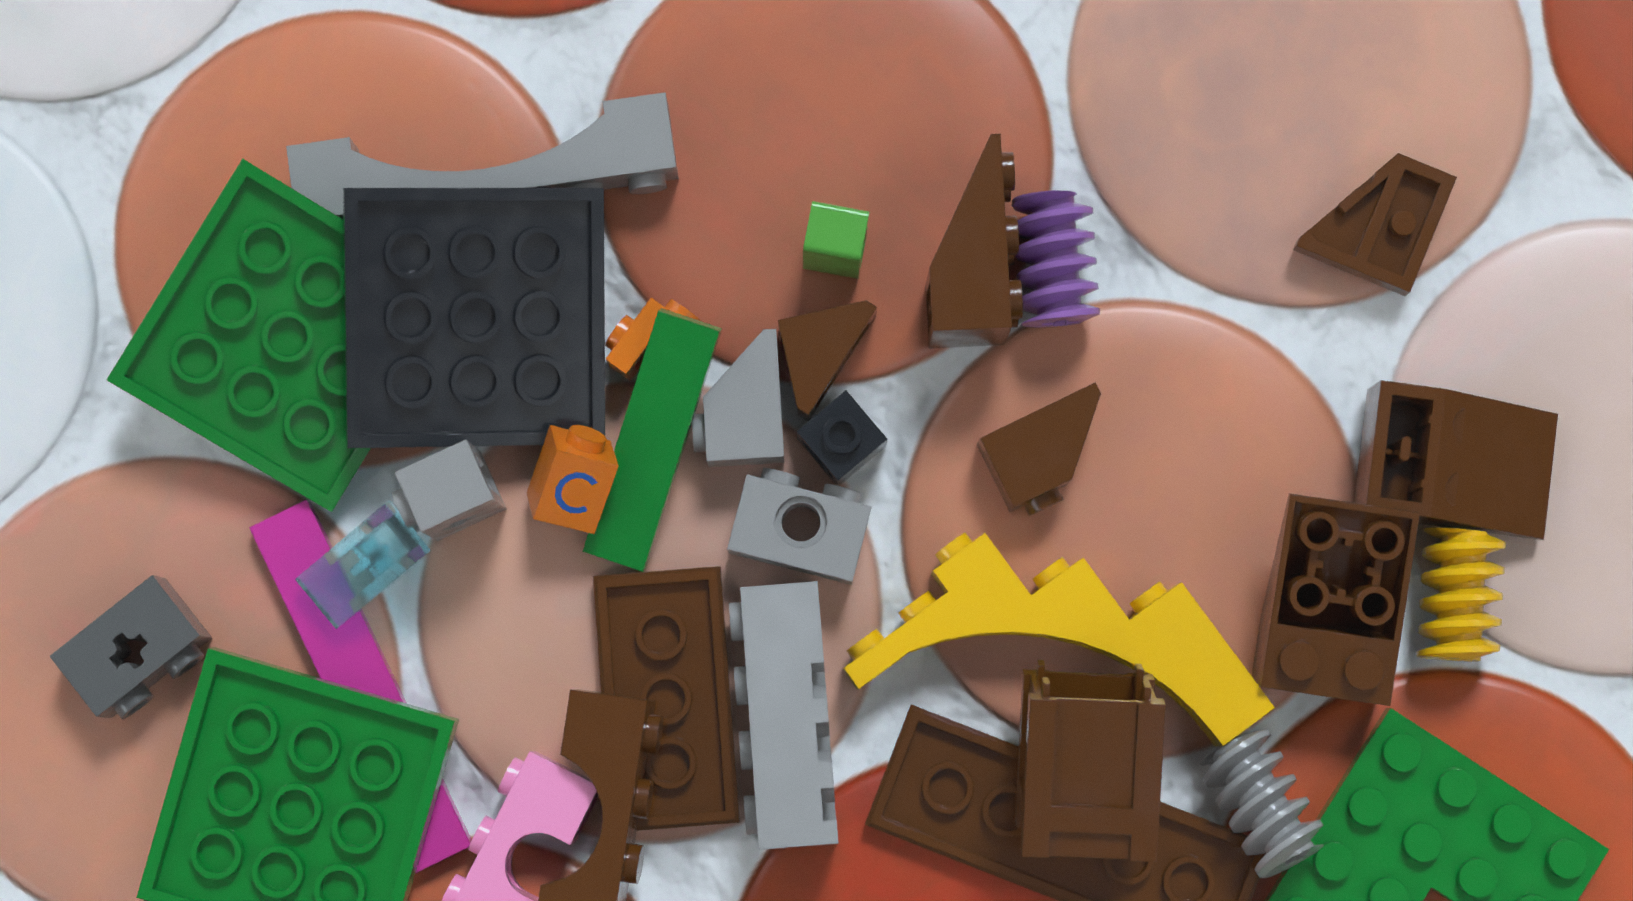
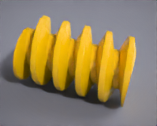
(1460, 595)

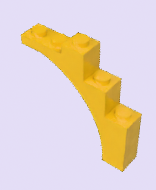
(1074, 607)

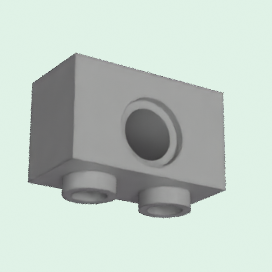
(760, 533)

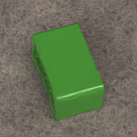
(835, 239)

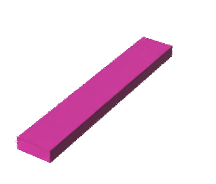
(345, 654)

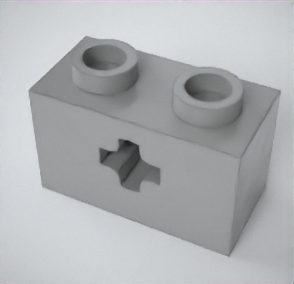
(447, 491)

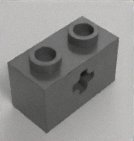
(97, 654)

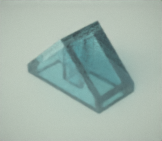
(363, 565)

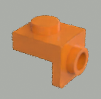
(631, 337)

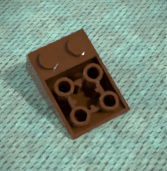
(969, 276)
(1456, 459)
(1336, 600)

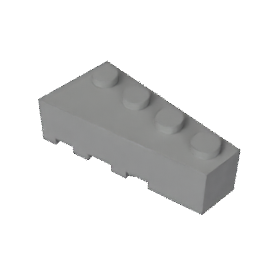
(786, 715)

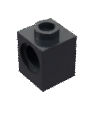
(841, 438)

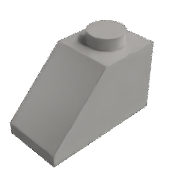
(744, 410)

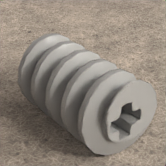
(1261, 803)

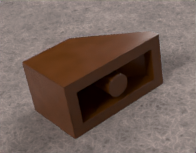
(1040, 451)

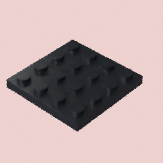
(472, 314)

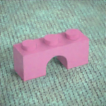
(539, 800)

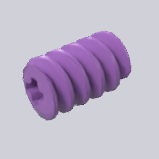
(1054, 258)

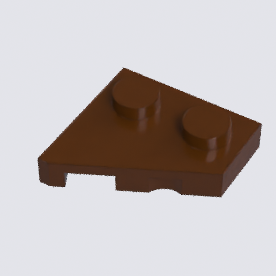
(1383, 224)

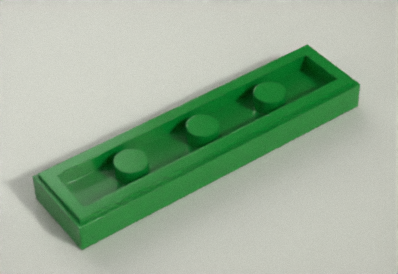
(653, 437)

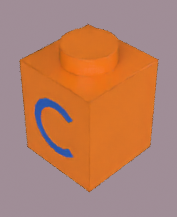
(572, 478)

